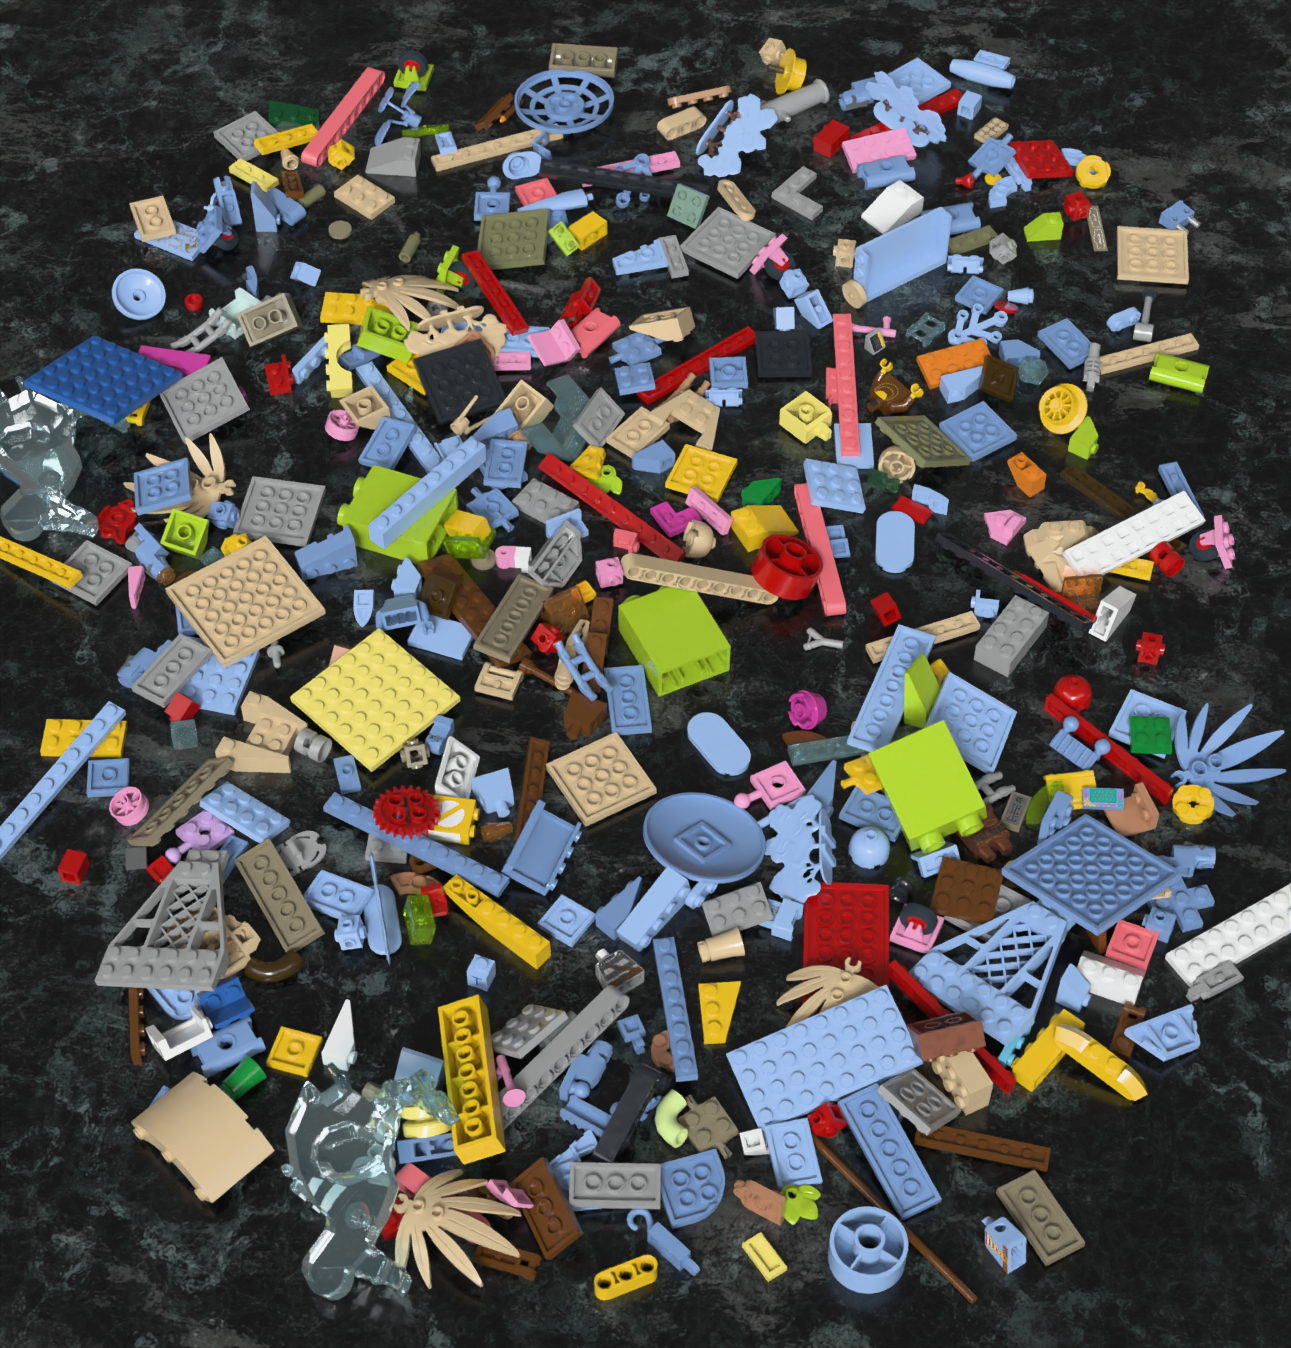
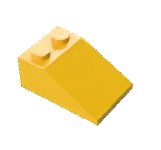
(757, 522)

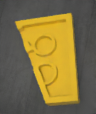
(717, 1008)

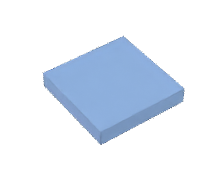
(566, 920)

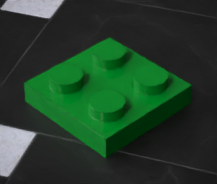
(1150, 735)

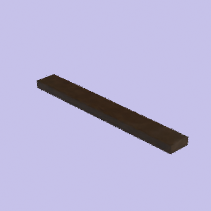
(1106, 498)

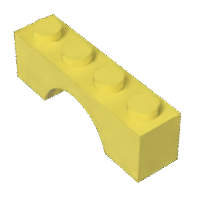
(338, 342)

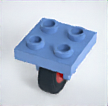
(216, 232)

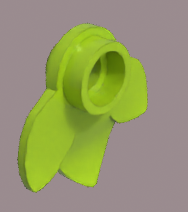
(608, 482)
(803, 1203)

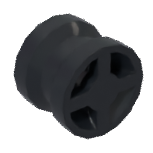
(901, 890)

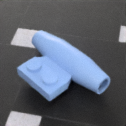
(985, 69)

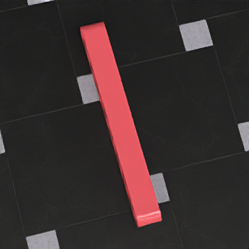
(343, 116)
(817, 538)

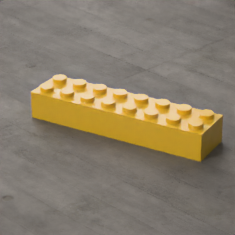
(471, 1079)

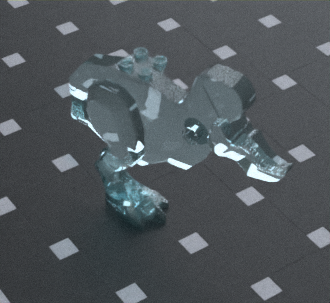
(42, 459)
(344, 1166)

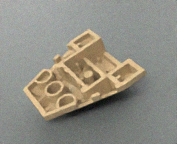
(1048, 545)
(240, 941)

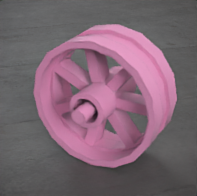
(341, 426)
(132, 808)

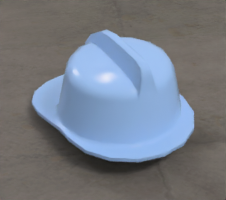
(521, 164)

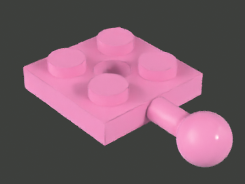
(771, 795)

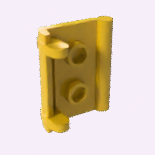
(1073, 784)

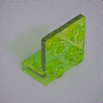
(468, 546)

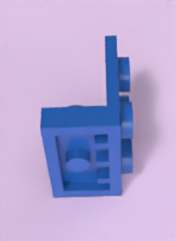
(226, 1003)

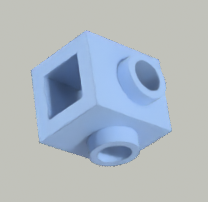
(794, 283)
(350, 932)

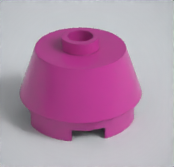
(807, 709)

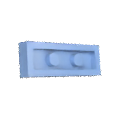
(309, 361)

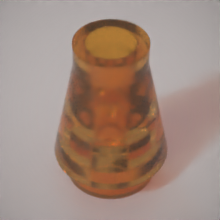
(495, 831)

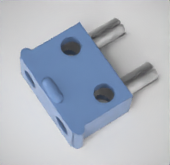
(1178, 216)

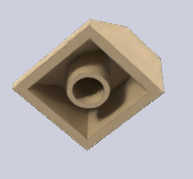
(366, 407)

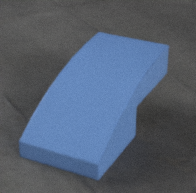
(251, 282)
(838, 541)

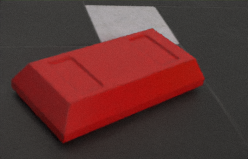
(913, 509)

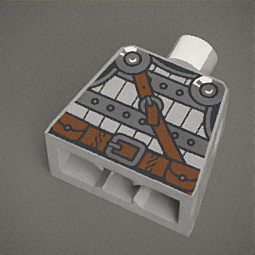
(618, 970)

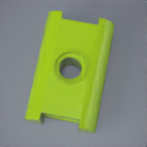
(1179, 372)

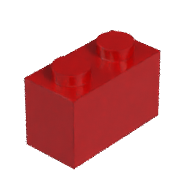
(831, 138)

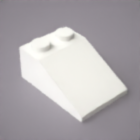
(894, 207)

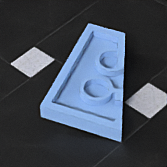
(643, 259)

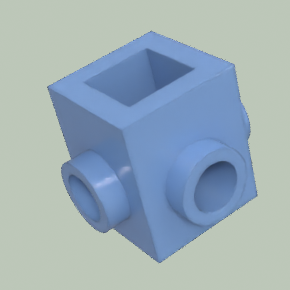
(224, 514)

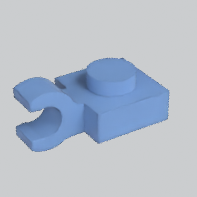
(633, 1030)

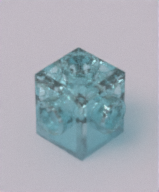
(1032, 370)

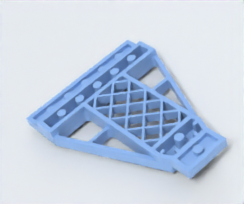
(962, 990)

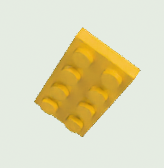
(347, 308)
(62, 733)

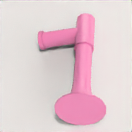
(886, 331)
(514, 1096)

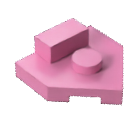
(1004, 525)

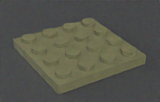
(514, 238)
(923, 441)

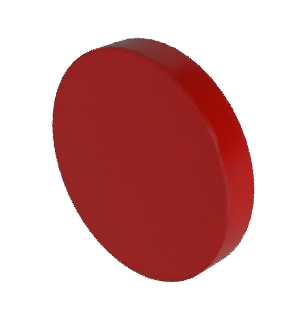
(1006, 306)

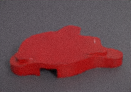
(117, 521)

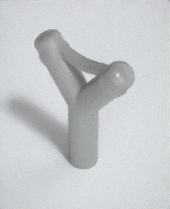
(820, 640)

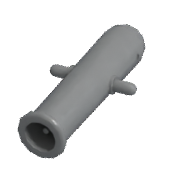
(796, 101)

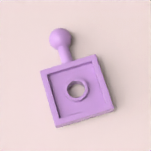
(193, 839)

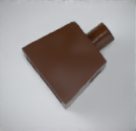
(583, 715)

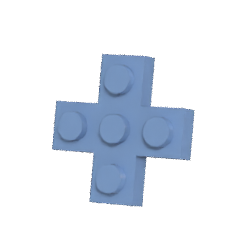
(1185, 904)

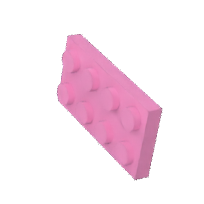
(878, 147)

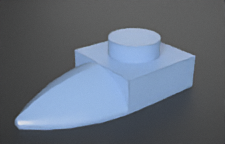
(363, 605)

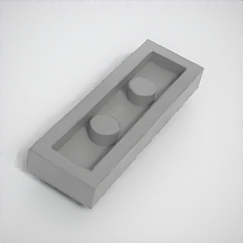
(675, 259)

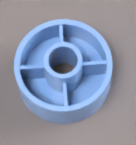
(865, 1268)

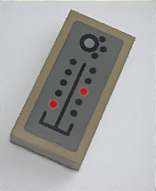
(1015, 811)

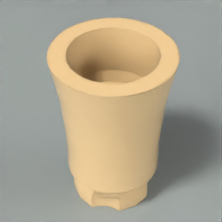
(721, 946)

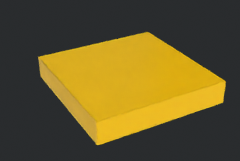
(294, 1051)

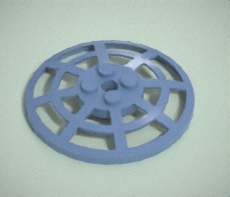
(564, 105)

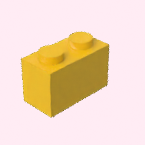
(588, 229)
(467, 525)

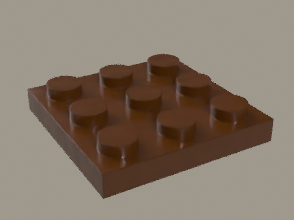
(966, 891)

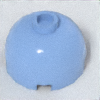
(869, 847)

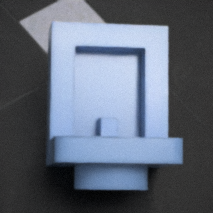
(984, 607)

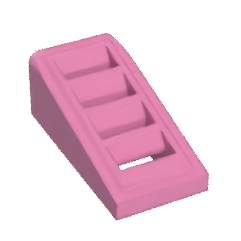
(136, 580)

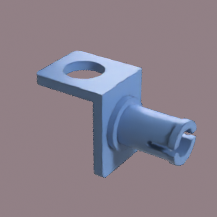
(544, 153)

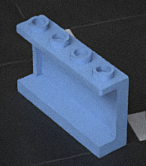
(541, 850)

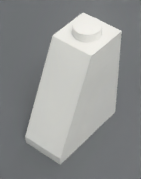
(1112, 612)

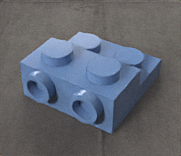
(728, 372)
(1057, 816)

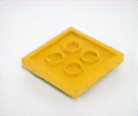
(701, 469)

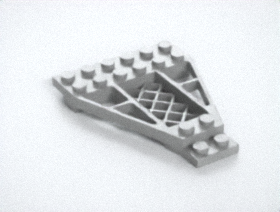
(170, 966)

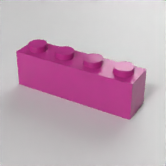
(182, 361)

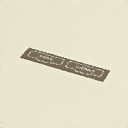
(1096, 229)

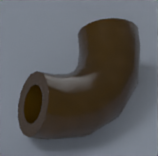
(274, 970)

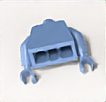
(403, 612)

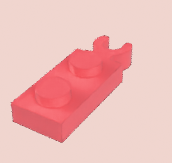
(831, 386)

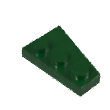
(289, 115)

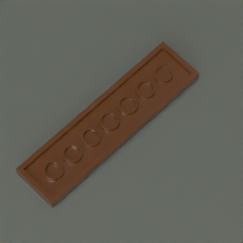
(471, 604)

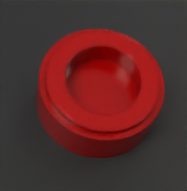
(194, 302)

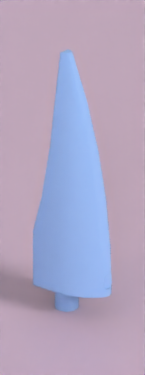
(564, 201)

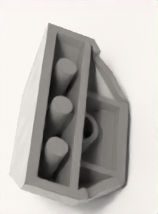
(557, 557)

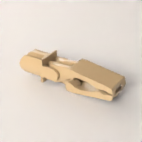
(562, 675)

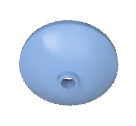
(138, 284)

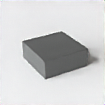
(136, 858)

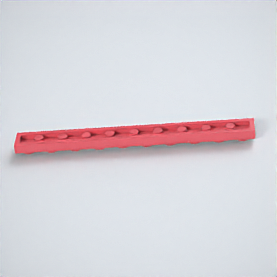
(846, 385)

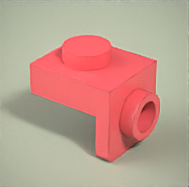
(626, 540)

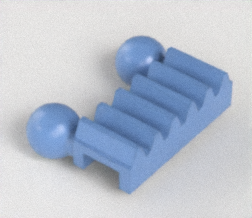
(1073, 749)
(583, 1113)

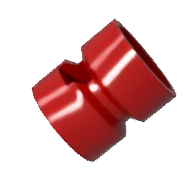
(1166, 558)

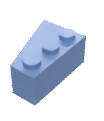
(328, 556)

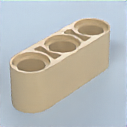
(681, 123)

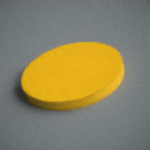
(992, 180)

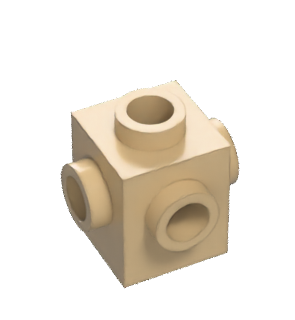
(772, 51)
(845, 253)

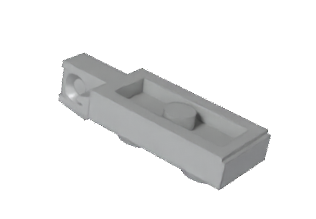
(1214, 982)

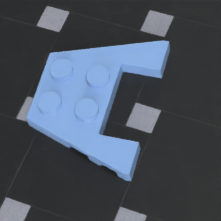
(561, 1163)

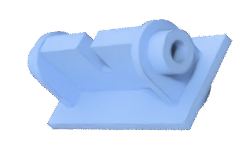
(957, 262)
(731, 395)

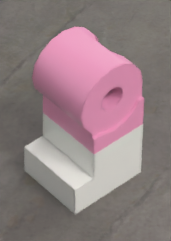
(513, 557)

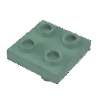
(688, 205)

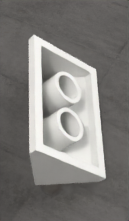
(456, 770)

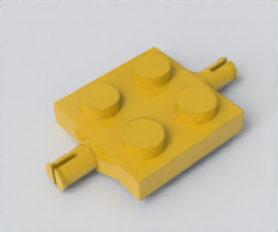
(861, 775)

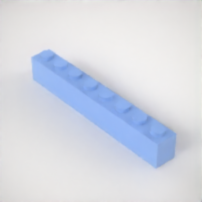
(427, 492)

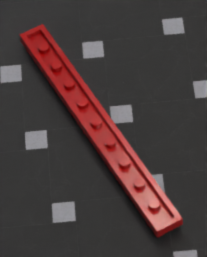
(611, 509)

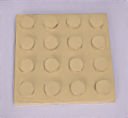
(1152, 255)
(601, 779)

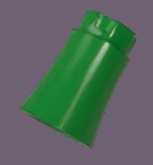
(243, 1078)

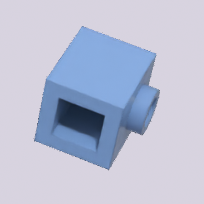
(1160, 922)

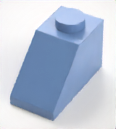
(1015, 351)

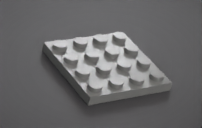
(727, 242)
(204, 400)
(280, 511)

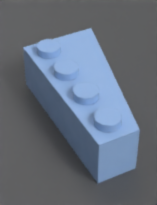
(654, 909)

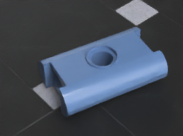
(885, 172)
(962, 218)
(242, 1043)

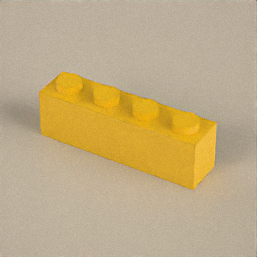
(1043, 1053)

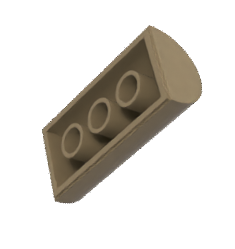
(593, 59)

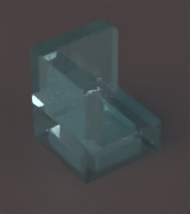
(184, 734)

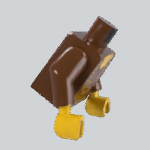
(889, 394)

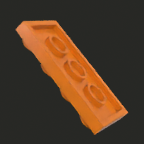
(952, 360)

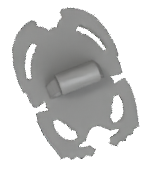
(301, 851)

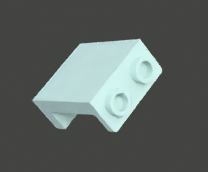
(242, 302)

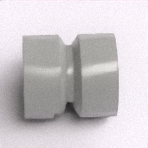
(313, 745)

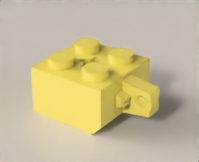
(806, 418)

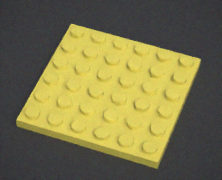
(375, 699)

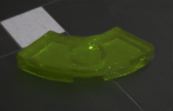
(425, 130)
(1041, 802)

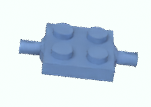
(992, 156)
(636, 349)
(493, 507)

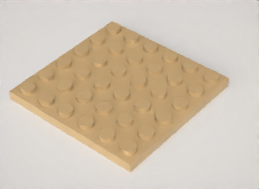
(245, 601)

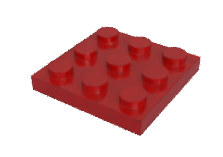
(1041, 159)

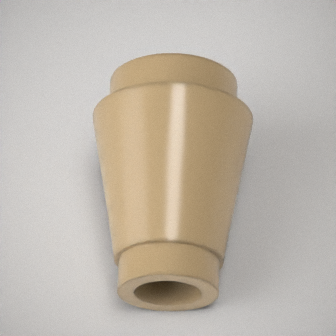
(289, 160)

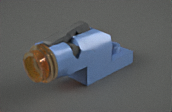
(153, 556)

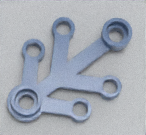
(639, 167)

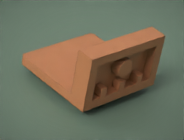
(1138, 813)

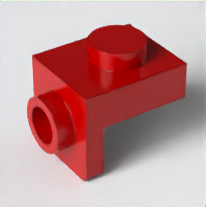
(160, 869)
(437, 898)

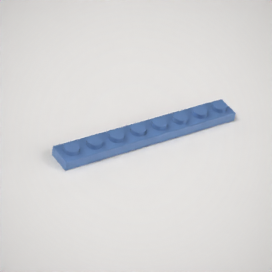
(675, 1010)

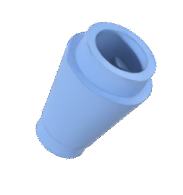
(1021, 296)

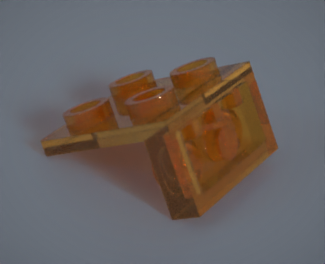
(1083, 591)

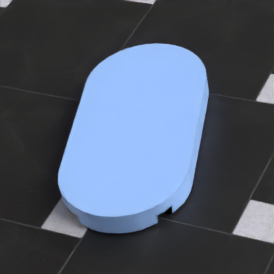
(895, 541)
(719, 744)
(177, 1002)

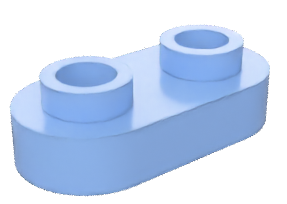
(1124, 319)
(698, 894)

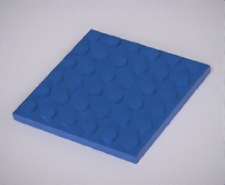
(103, 379)

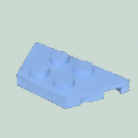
(1167, 1034)

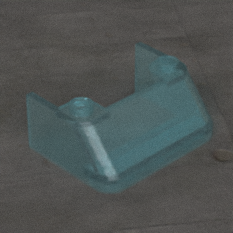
(564, 441)

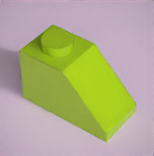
(1045, 227)
(1084, 439)

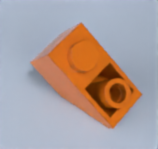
(1027, 474)

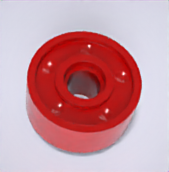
(787, 567)

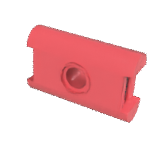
(594, 331)

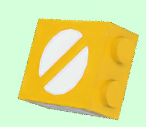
(455, 820)

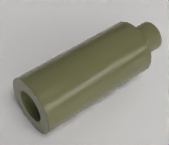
(312, 196)
(410, 247)

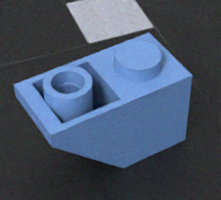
(654, 458)

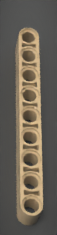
(695, 578)

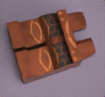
(989, 838)

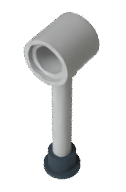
(1143, 330)

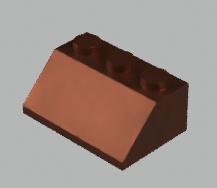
(947, 1035)

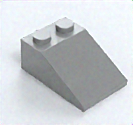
(395, 157)

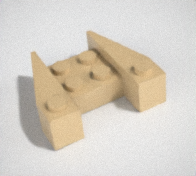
(268, 742)

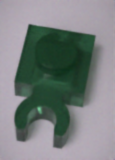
(881, 481)

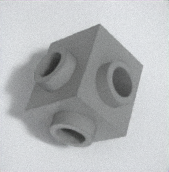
(1003, 248)

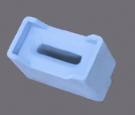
(784, 917)

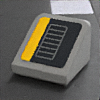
(874, 341)

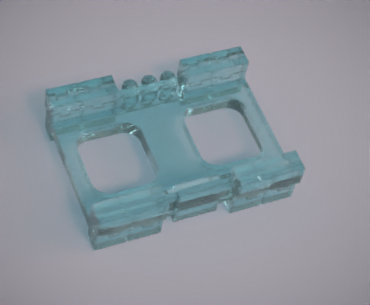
(931, 332)

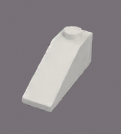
(341, 1042)

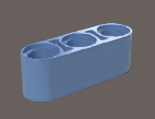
(289, 210)

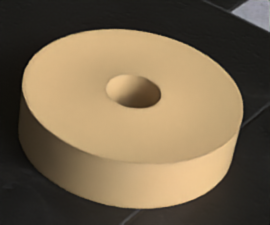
(854, 293)

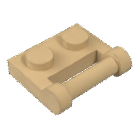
(498, 685)

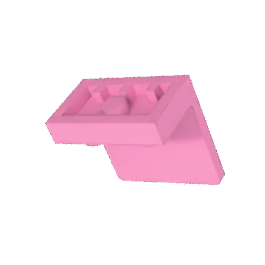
(555, 345)

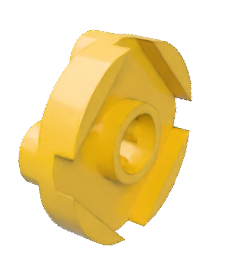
(1092, 181)
(1195, 793)

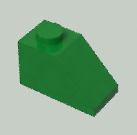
(761, 492)

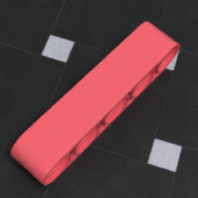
(412, 1179)

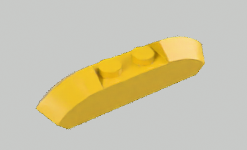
(1100, 1061)

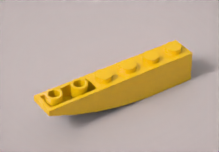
(499, 922)

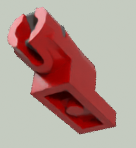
(580, 303)

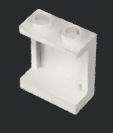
(182, 1036)

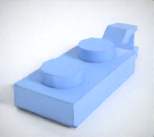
(1018, 175)

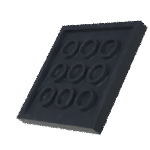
(455, 377)

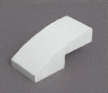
(754, 1142)

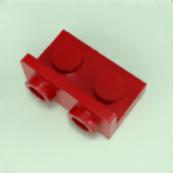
(278, 377)

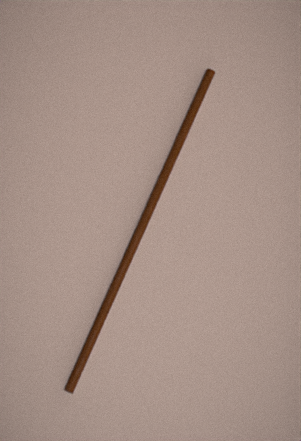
(912, 1238)

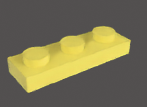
(252, 173)

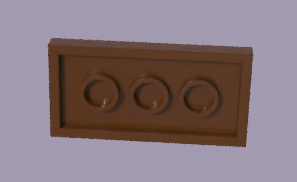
(551, 1214)

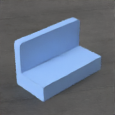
(573, 517)
(930, 862)

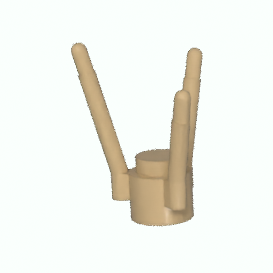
(461, 424)

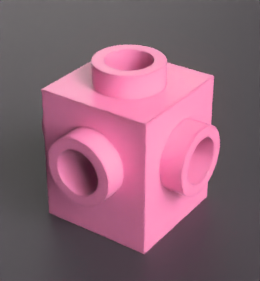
(609, 572)

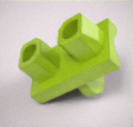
(563, 238)

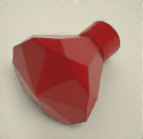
(967, 181)

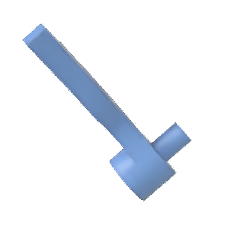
(653, 1103)

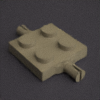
(708, 1126)

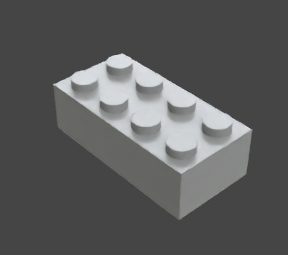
(1011, 636)

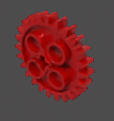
(391, 813)

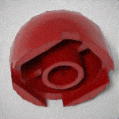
(1074, 692)

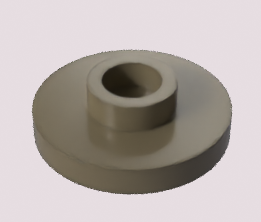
(340, 229)
(486, 563)

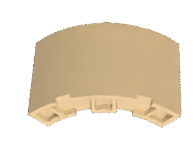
(203, 1136)

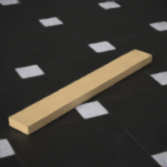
(490, 149)

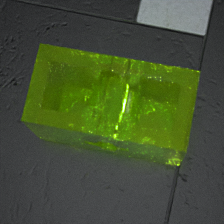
(419, 919)

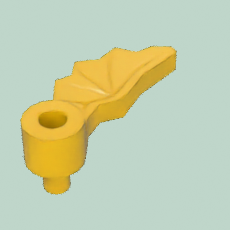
(1150, 495)

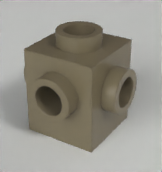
(418, 760)

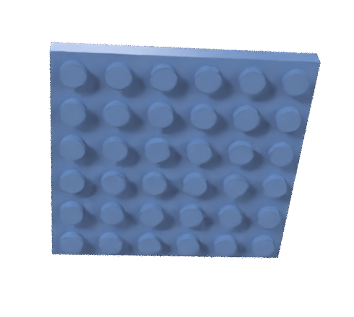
(1091, 874)

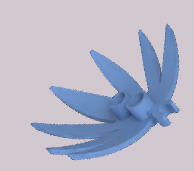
(1204, 768)

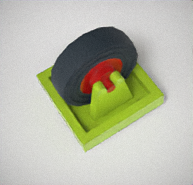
(413, 67)
(455, 271)

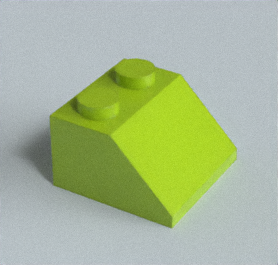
(185, 534)

